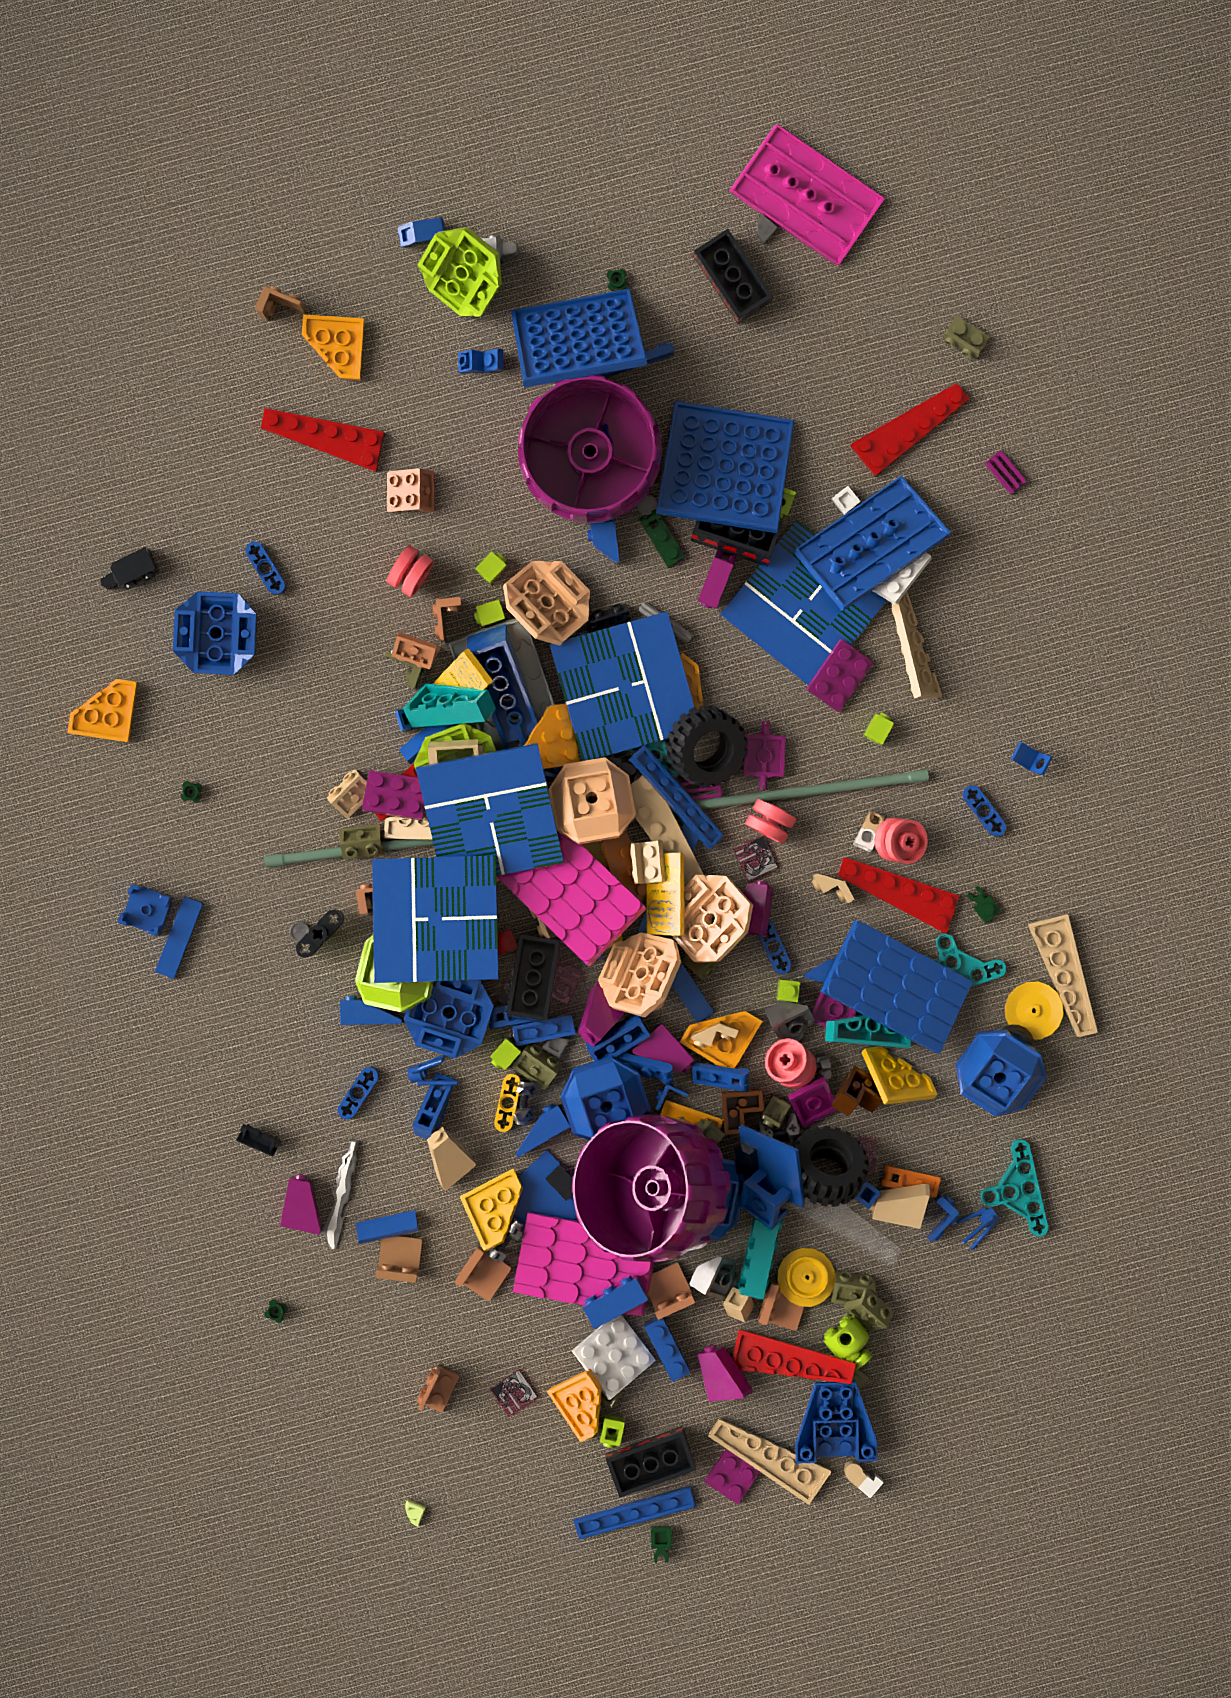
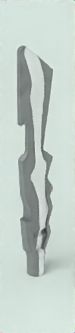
(341, 1193)

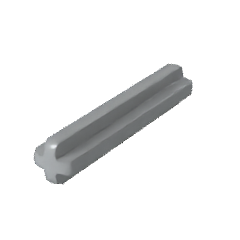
(678, 631)

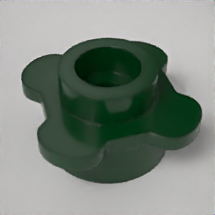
(612, 275)
(187, 786)
(278, 1317)

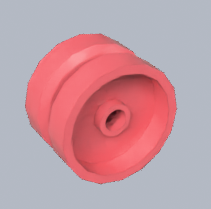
(410, 571)
(771, 819)
(901, 840)
(790, 1063)

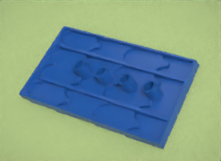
(872, 543)
(896, 986)

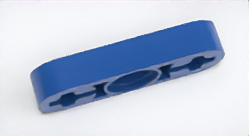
(262, 552)
(997, 819)
(771, 930)
(362, 1077)

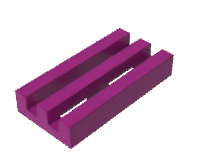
(1001, 455)
(718, 788)

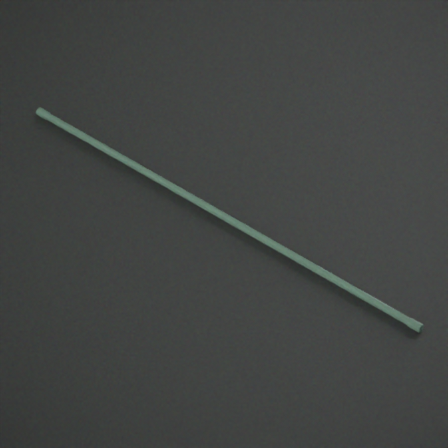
(910, 777)

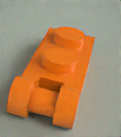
(910, 1178)

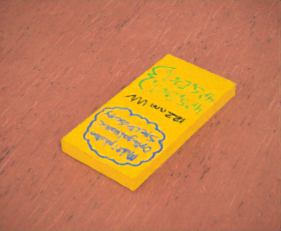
(465, 672)
(666, 899)

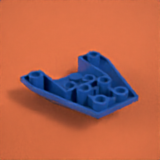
(835, 1425)

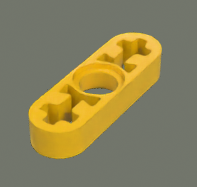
(505, 1086)

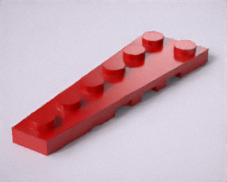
(894, 438)
(340, 440)
(914, 898)
(772, 1356)

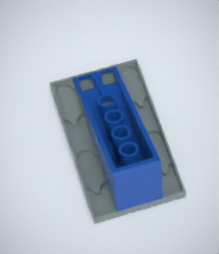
(518, 680)

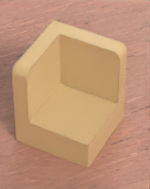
(738, 1305)

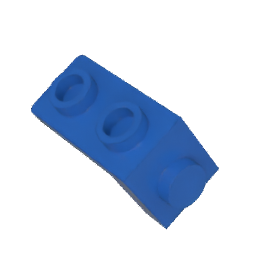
(947, 1204)

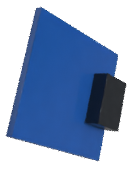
(773, 1157)
(546, 1190)

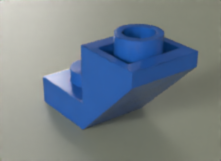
(420, 231)
(480, 362)

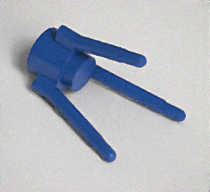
(419, 1072)
(988, 1220)

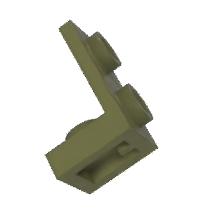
(413, 676)

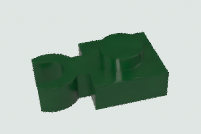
(985, 907)
(660, 1540)

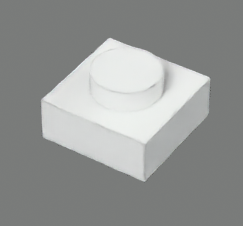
(845, 500)

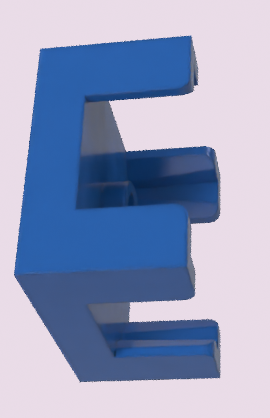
(146, 909)
(761, 1203)

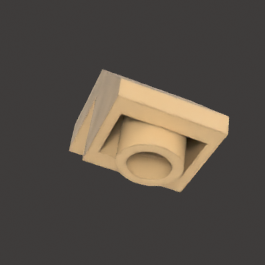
(826, 883)
(706, 1035)

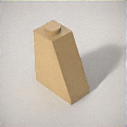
(449, 1158)
(902, 1205)

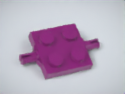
(764, 755)

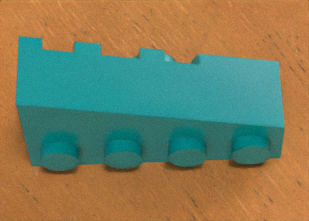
(448, 705)
(864, 1032)
(758, 1259)

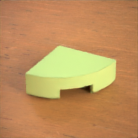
(414, 1511)

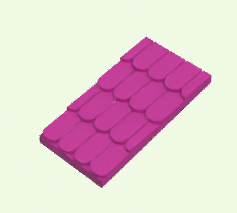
(806, 194)
(577, 900)
(566, 1266)

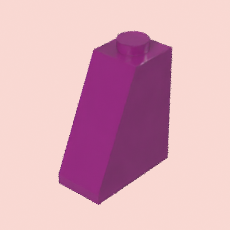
(716, 579)
(761, 897)
(597, 1016)
(664, 1048)
(301, 1206)
(721, 1375)

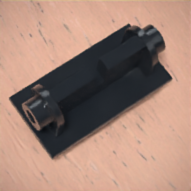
(617, 614)
(257, 1140)

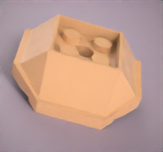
(555, 587)
(595, 821)
(702, 901)
(640, 973)

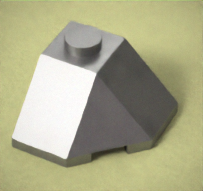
(789, 1020)
(715, 1278)

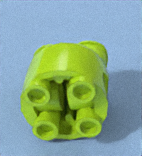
(849, 1348)

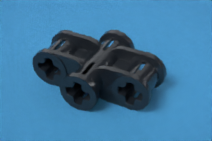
(311, 937)

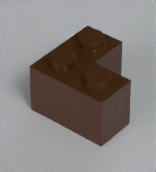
(856, 1090)
(736, 1104)

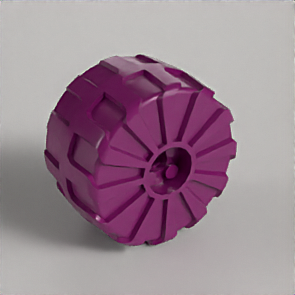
(568, 423)
(620, 1180)

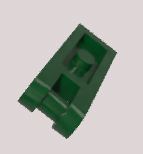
(662, 539)

